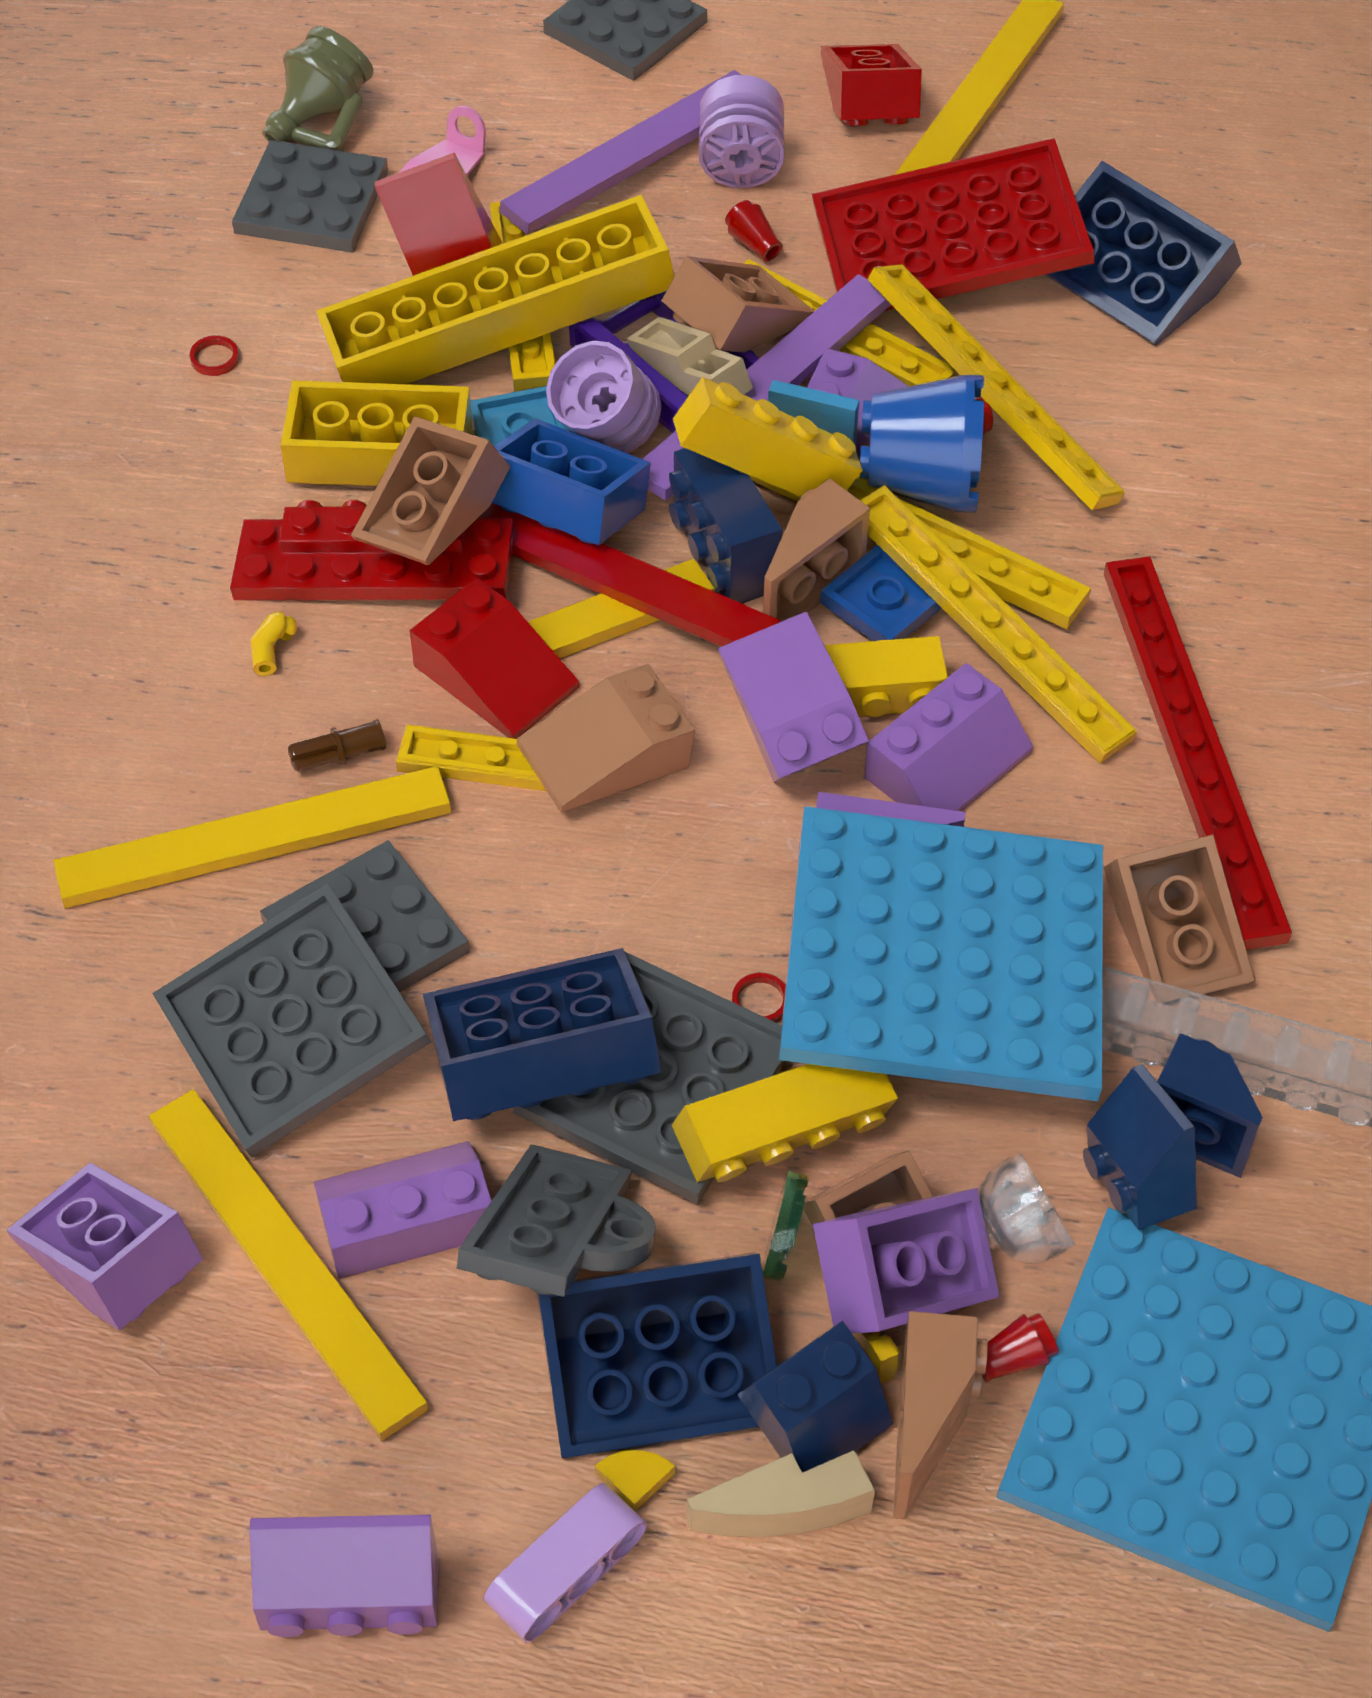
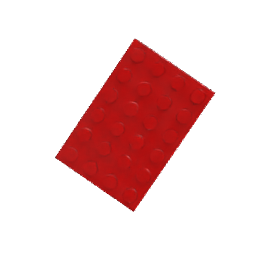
(959, 222)

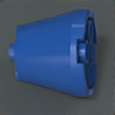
(926, 441)

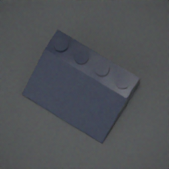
(1149, 256)
(541, 1034)
(656, 1353)

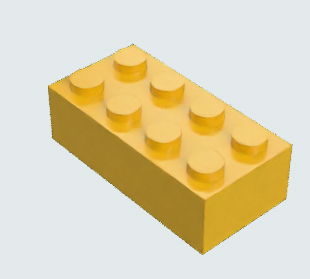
(353, 429)

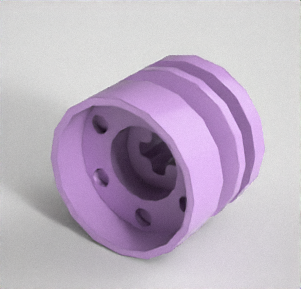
(741, 131)
(603, 396)

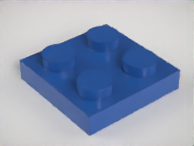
(879, 598)

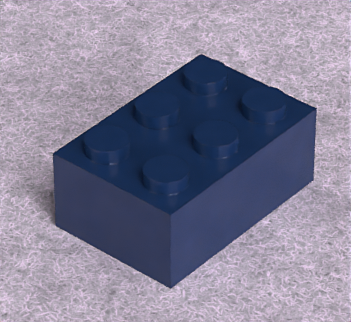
(724, 524)

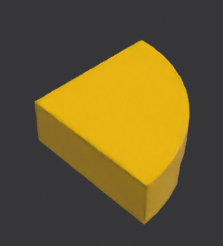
(881, 1352)
(635, 1474)

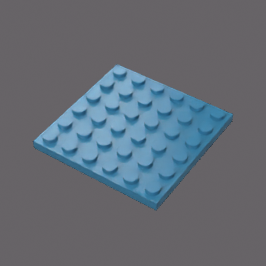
(946, 954)
(1206, 1420)

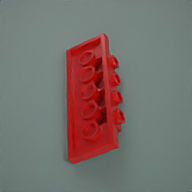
(318, 559)

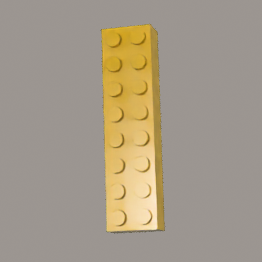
(499, 296)

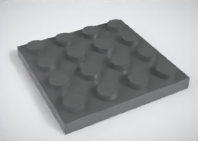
(290, 1019)
(702, 1050)

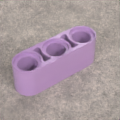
(565, 1562)

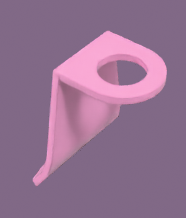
(467, 149)

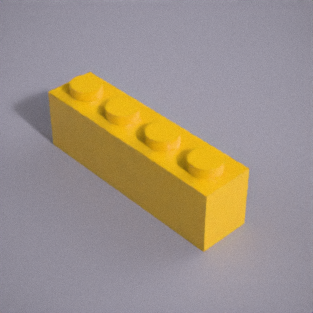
(763, 440)
(889, 673)
(778, 1115)

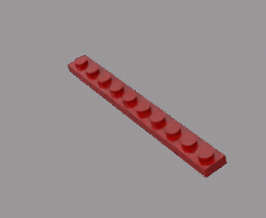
(1196, 748)

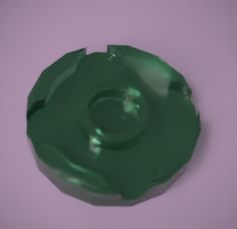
(784, 1225)

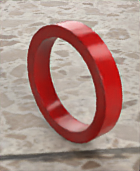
(214, 370)
(761, 978)

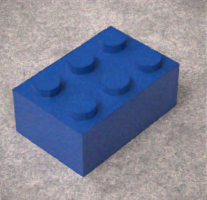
(571, 481)

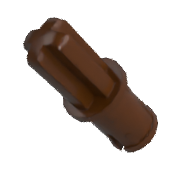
(337, 746)

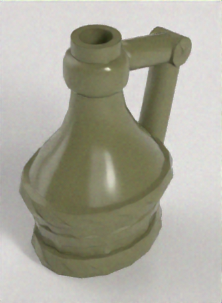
(320, 79)

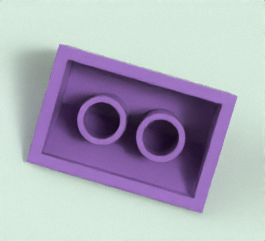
(948, 744)
(402, 1208)
(344, 1574)

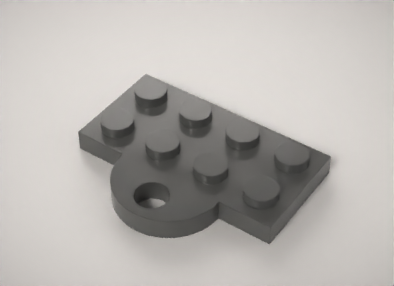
(554, 1220)

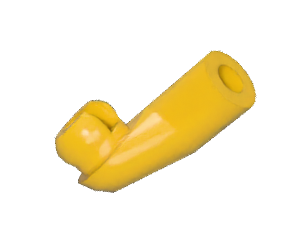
(262, 642)

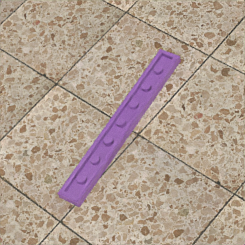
(606, 164)
(790, 359)

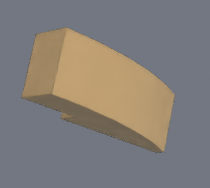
(687, 355)
(783, 1499)

